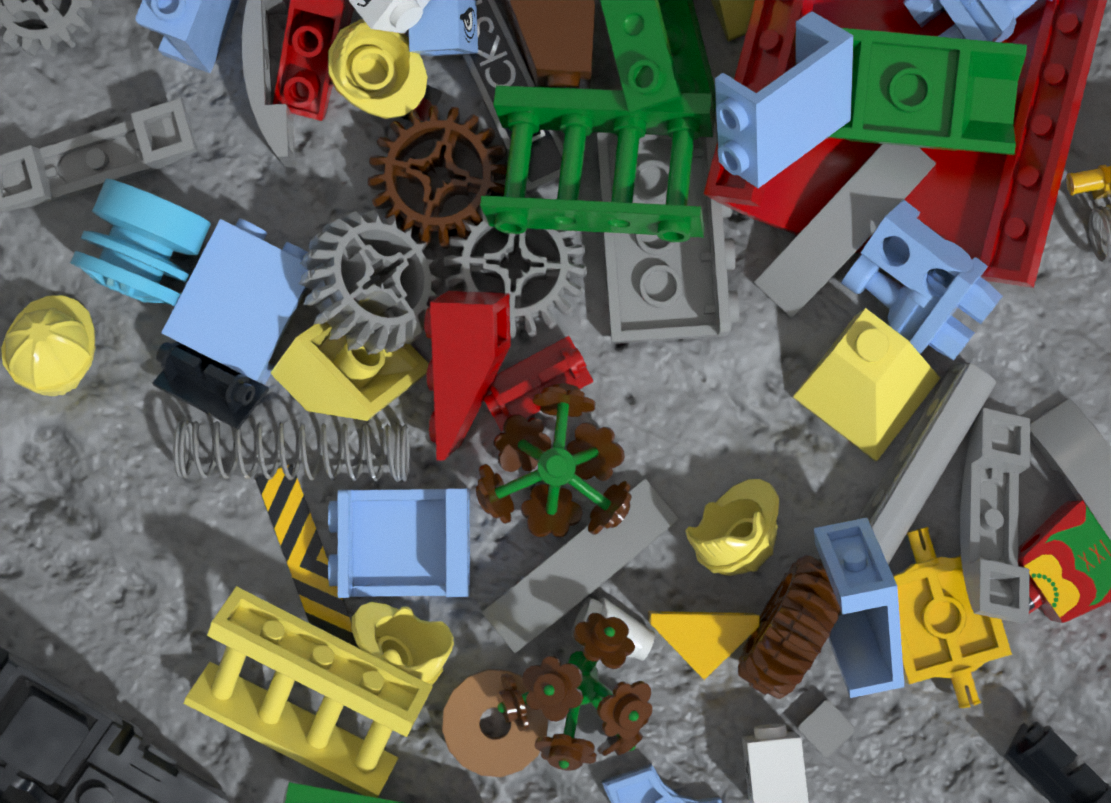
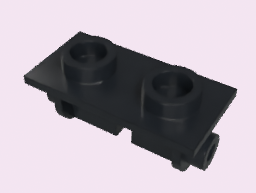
(207, 384)
(1044, 762)

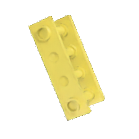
(321, 663)

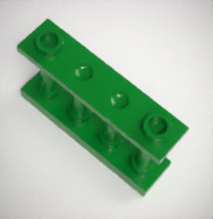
(657, 51)
(577, 116)

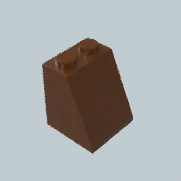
(554, 40)

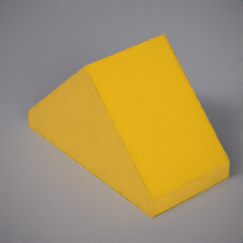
(704, 637)

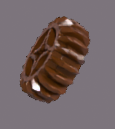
(417, 170)
(790, 630)

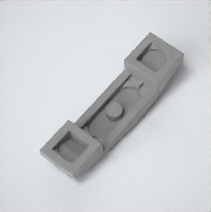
(273, 119)
(84, 162)
(843, 225)
(1079, 454)
(990, 516)
(577, 570)

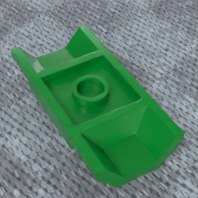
(933, 92)

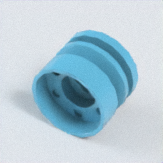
(140, 243)

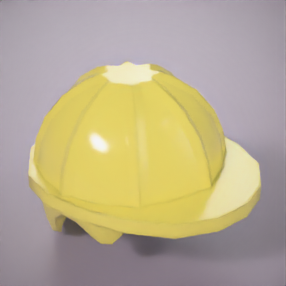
(376, 70)
(50, 345)
(737, 529)
(403, 639)

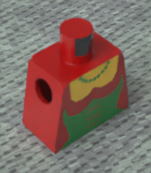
(1068, 564)

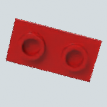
(515, 386)

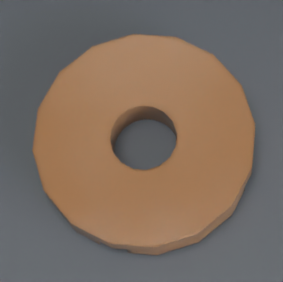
(471, 744)

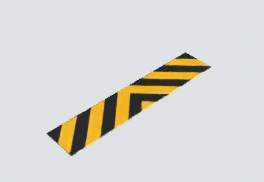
(304, 554)

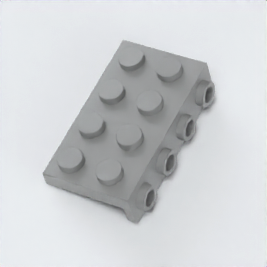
(663, 286)

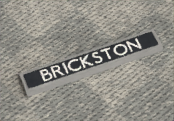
(502, 65)

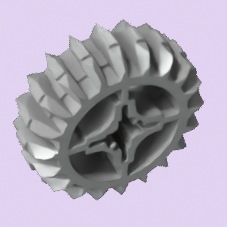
(349, 256)
(539, 270)

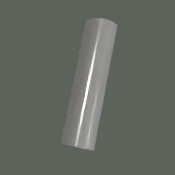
(926, 454)

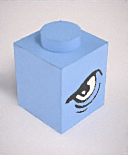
(445, 29)

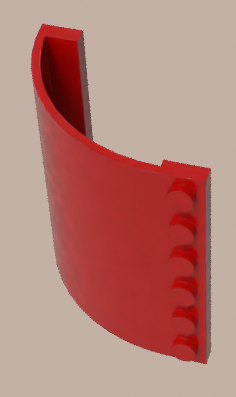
(978, 200)

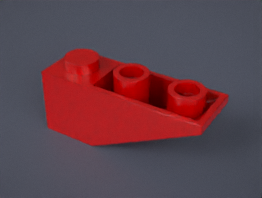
(303, 64)
(467, 350)

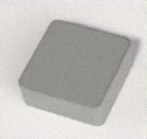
(825, 728)

